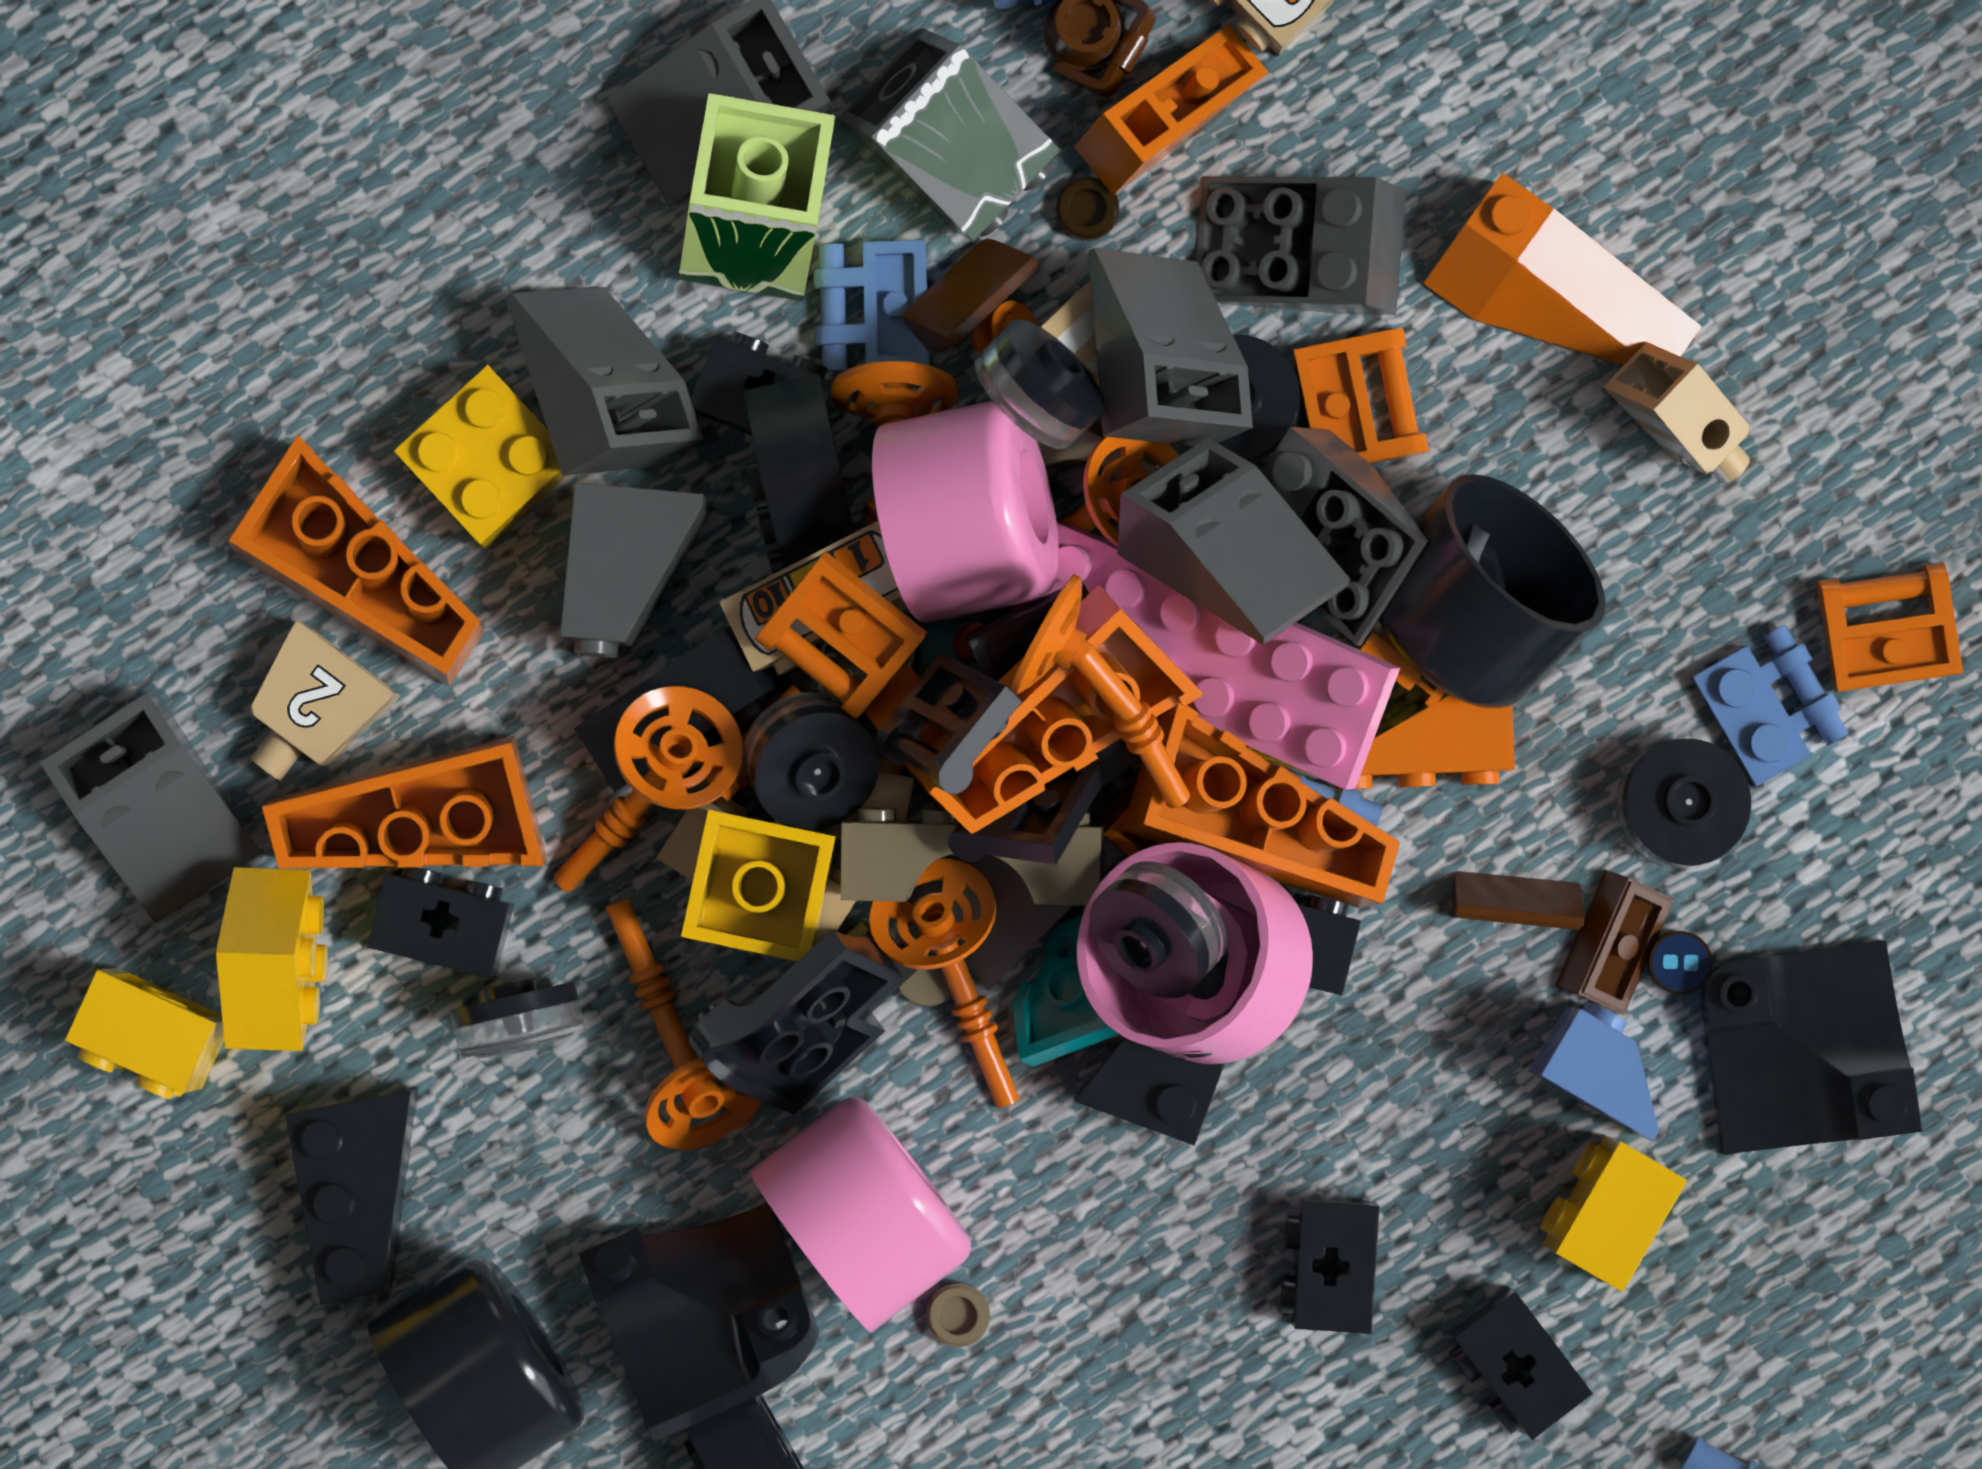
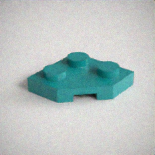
(1053, 1011)

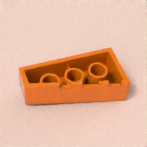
(353, 565)
(1064, 717)
(414, 815)
(1261, 816)

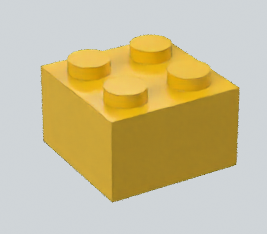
(484, 457)
(758, 886)
(270, 959)
(146, 1031)
(1611, 1211)

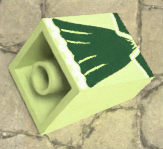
(756, 197)

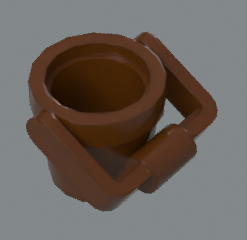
(1092, 36)

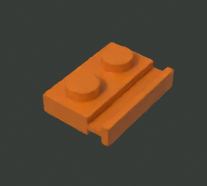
(1380, 646)

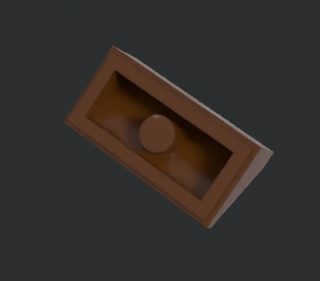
(968, 293)
(1517, 900)
(1614, 941)

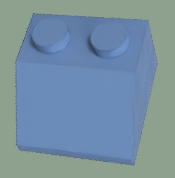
(1598, 1067)

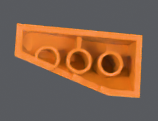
(1547, 279)

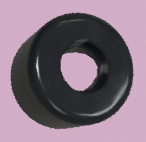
(1492, 594)
(477, 1370)

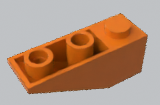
(1444, 741)

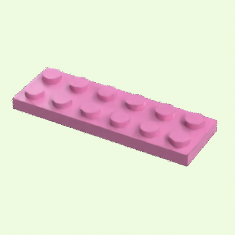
(1290, 698)

